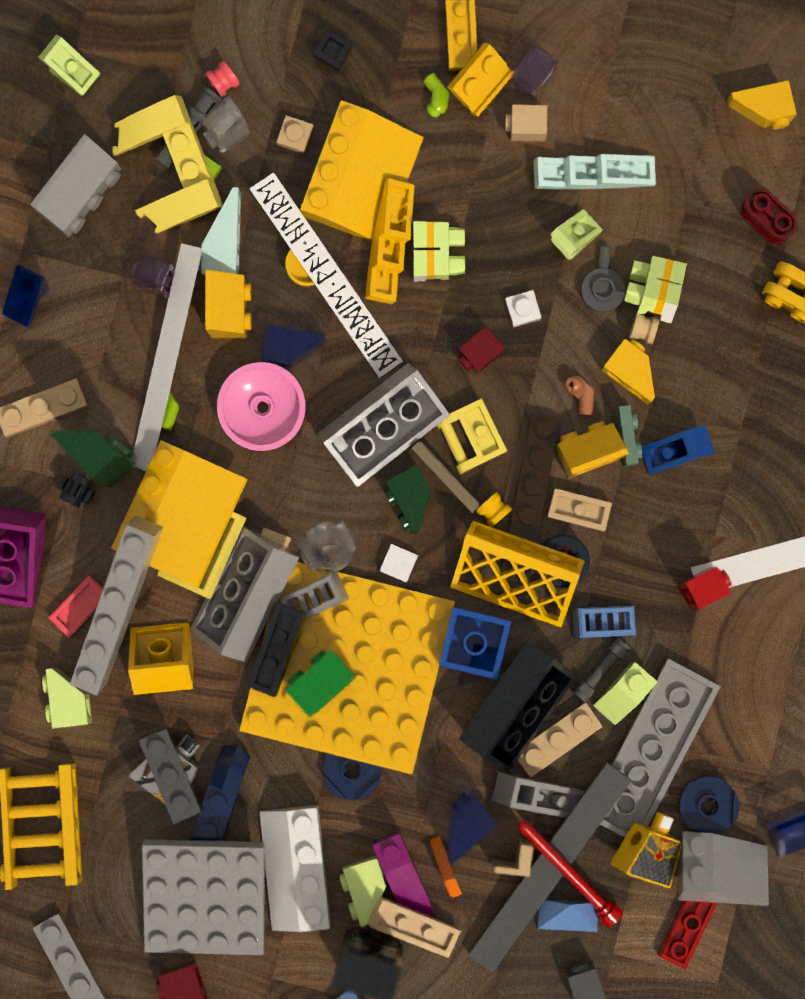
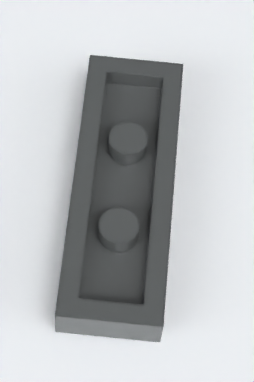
(170, 776)

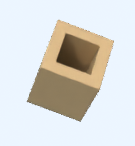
(527, 123)

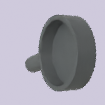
(603, 288)

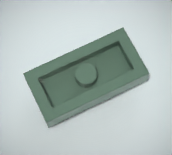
(627, 422)

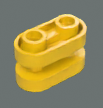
(778, 294)

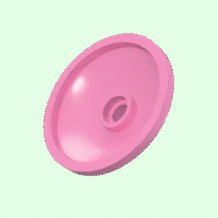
(240, 400)

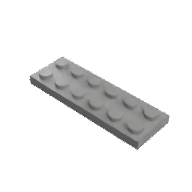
(658, 743)

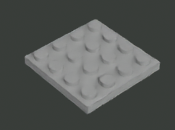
(204, 897)

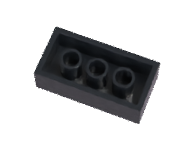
(517, 707)
(368, 965)

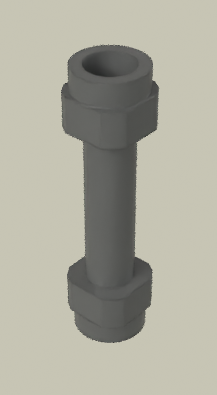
(618, 650)

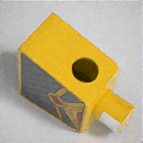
(649, 852)

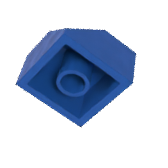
(475, 643)

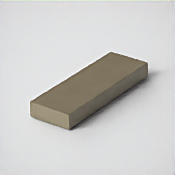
(445, 477)

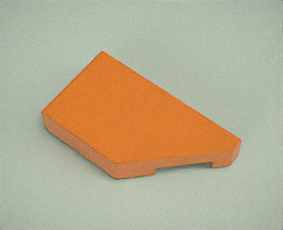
(445, 867)

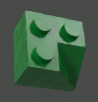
(320, 682)

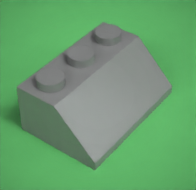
(77, 187)

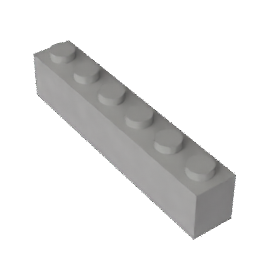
(116, 605)

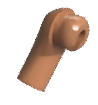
(583, 392)

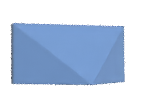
(567, 915)

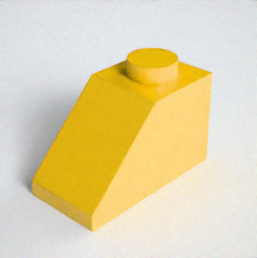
(765, 104)
(632, 370)

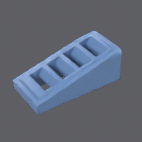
(579, 624)

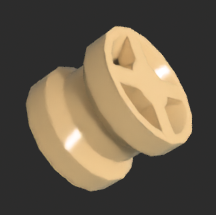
(644, 328)

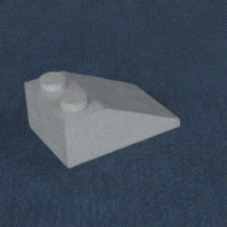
(722, 870)

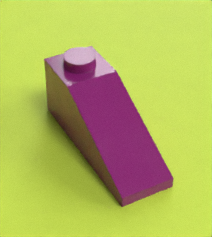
(402, 873)

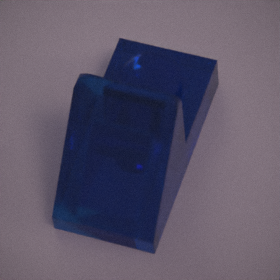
(24, 295)

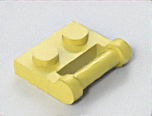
(480, 433)

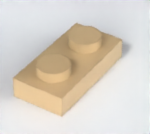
(579, 510)

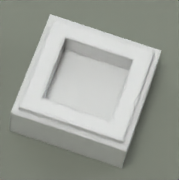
(398, 563)

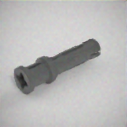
(198, 114)

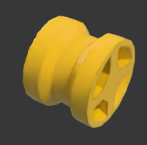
(493, 509)

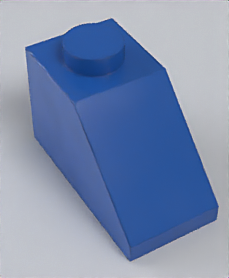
(677, 449)

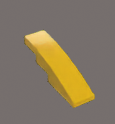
(389, 241)

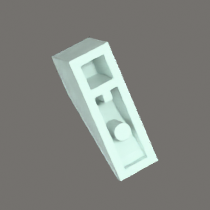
(223, 240)

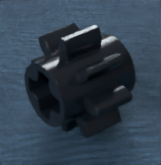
(75, 490)

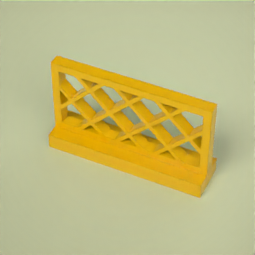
(528, 556)

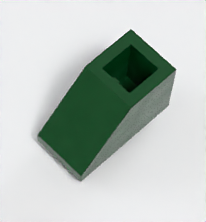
(411, 495)

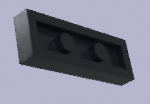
(276, 649)

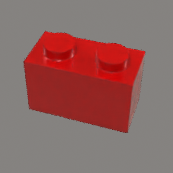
(705, 588)

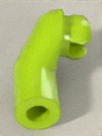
(439, 97)
(170, 413)

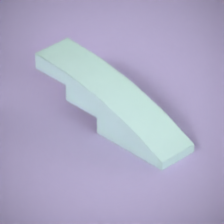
(594, 172)

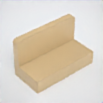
(522, 860)

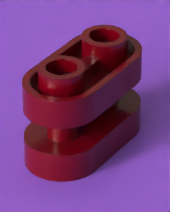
(768, 216)

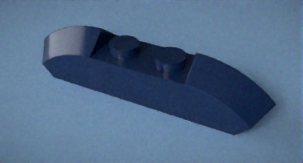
(221, 794)

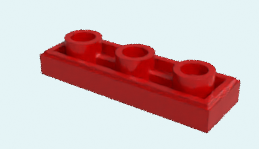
(683, 940)

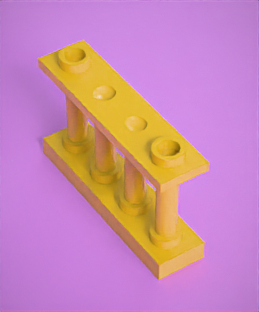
(67, 838)

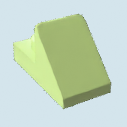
(68, 65)
(575, 234)

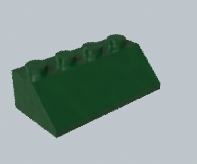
(99, 455)

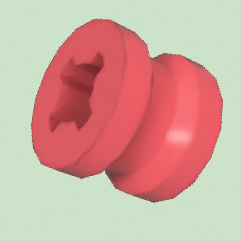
(222, 78)

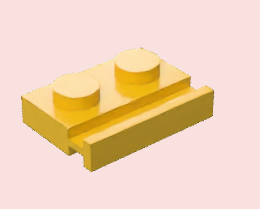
(480, 79)

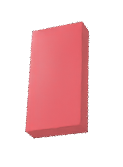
(77, 607)

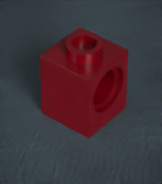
(480, 351)

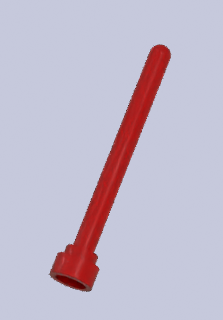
(607, 911)

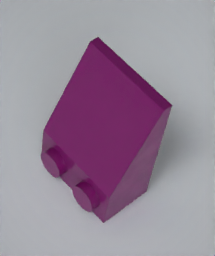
(20, 555)

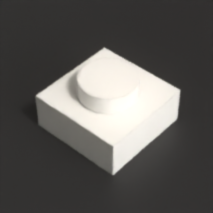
(523, 308)

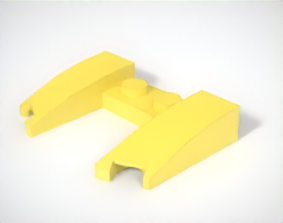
(199, 191)

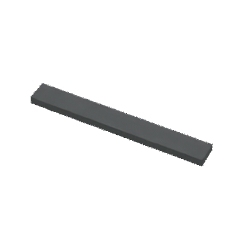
(544, 876)

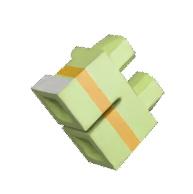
(431, 250)
(661, 286)

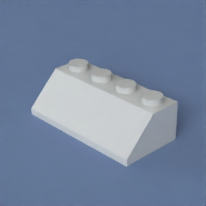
(295, 869)

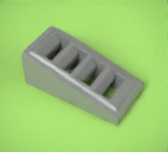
(337, 588)

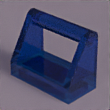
(788, 835)

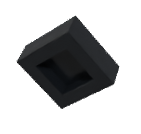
(332, 50)

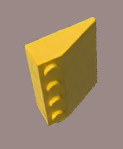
(353, 169)
(191, 504)

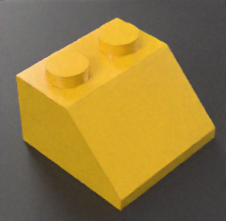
(226, 304)
(591, 449)
(160, 658)

